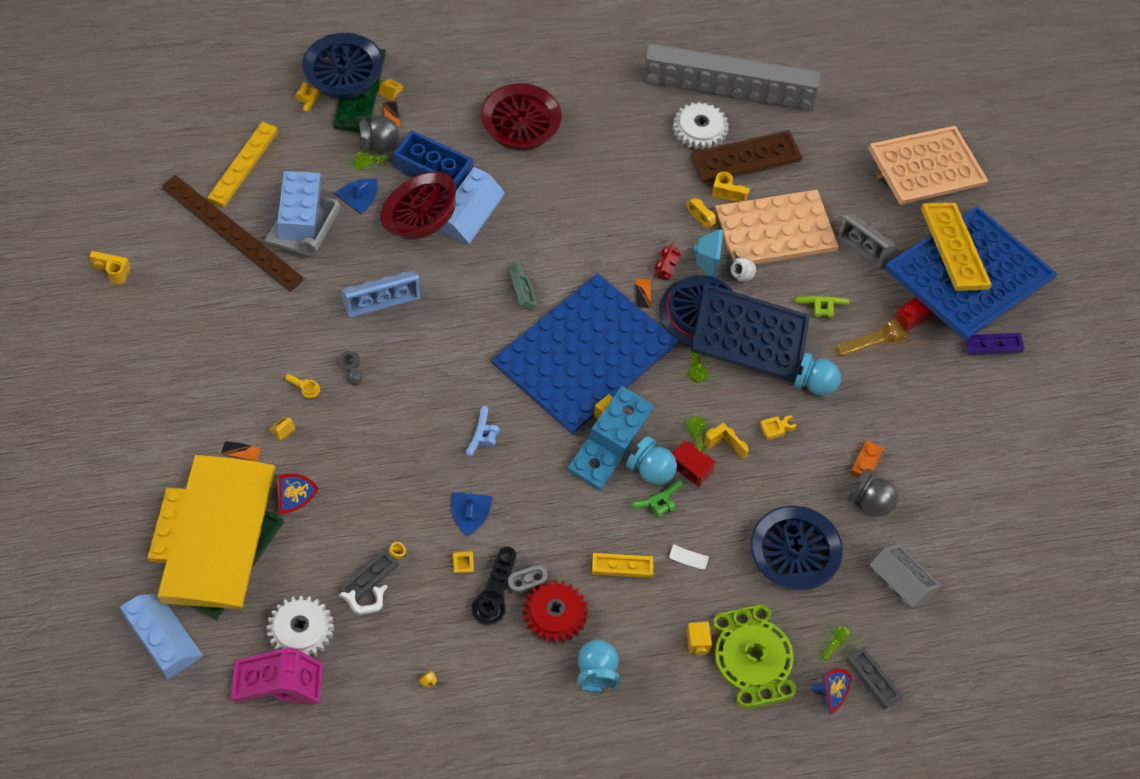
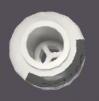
(742, 269)

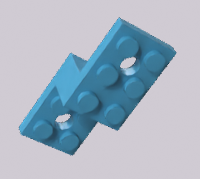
(610, 438)

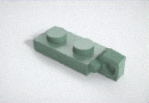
(522, 286)

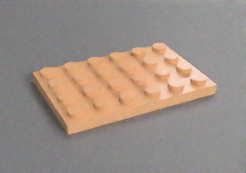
(927, 164)
(776, 227)

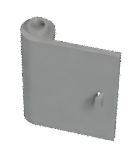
(308, 246)

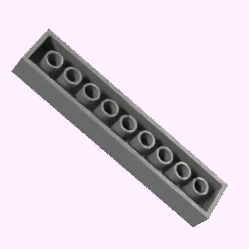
(731, 76)

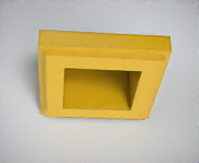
(390, 89)
(463, 561)

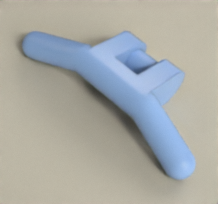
(478, 439)

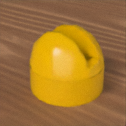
(397, 547)
(427, 678)

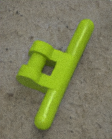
(824, 301)

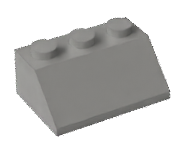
(866, 240)
(904, 575)

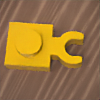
(774, 428)

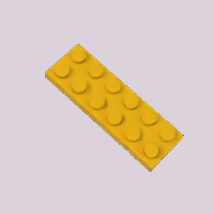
(955, 246)

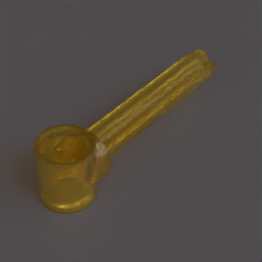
(891, 331)

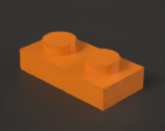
(867, 458)

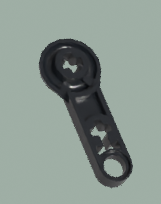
(494, 591)

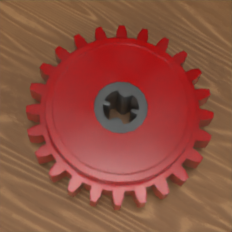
(555, 625)

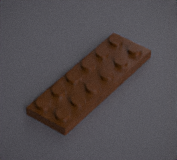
(746, 156)

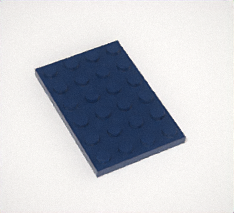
(750, 333)

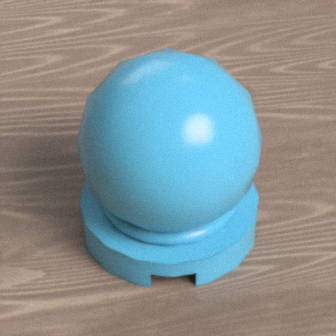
(819, 376)
(654, 463)
(598, 665)

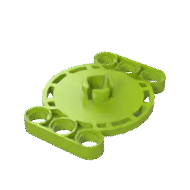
(745, 671)

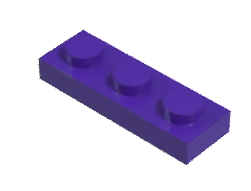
(995, 344)

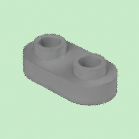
(527, 580)

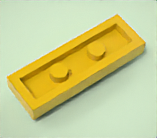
(622, 565)

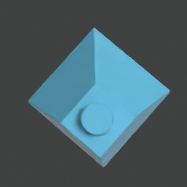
(708, 252)

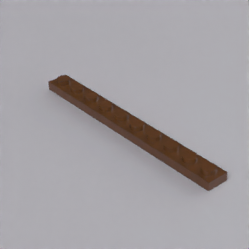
(233, 233)

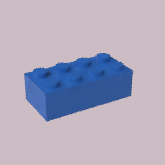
(423, 155)

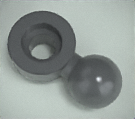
(354, 376)

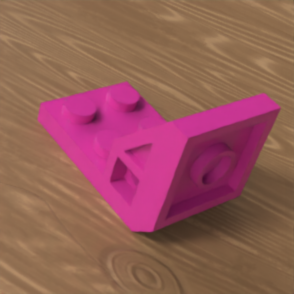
(278, 673)

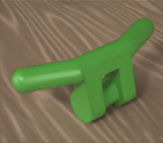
(668, 504)

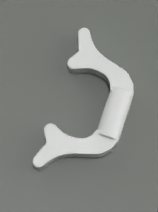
(359, 610)

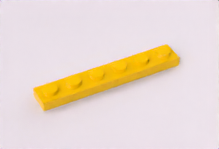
(242, 164)

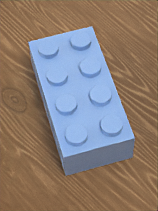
(299, 205)

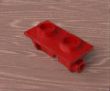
(669, 256)

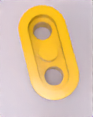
(701, 213)

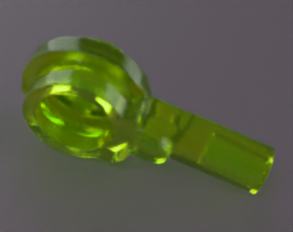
(362, 160)
(697, 372)
(696, 426)
(841, 634)

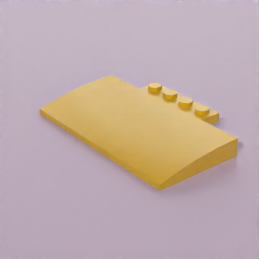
(211, 532)

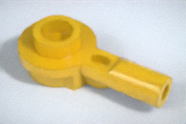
(308, 388)

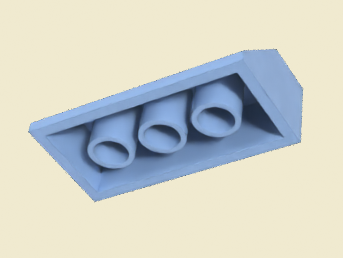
(474, 204)
(381, 293)
(161, 634)

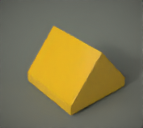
(282, 428)

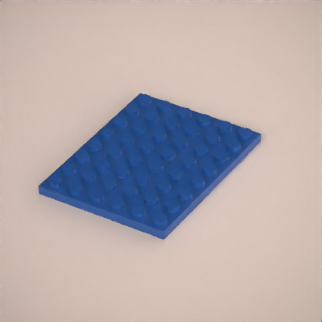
(1008, 263)
(584, 352)

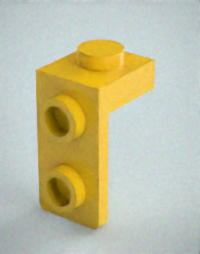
(722, 432)

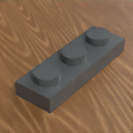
(370, 575)
(874, 678)

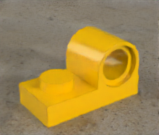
(726, 190)
(115, 266)

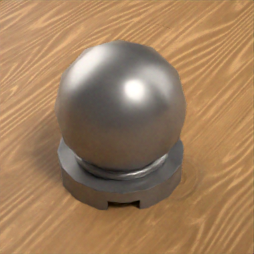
(379, 133)
(875, 495)

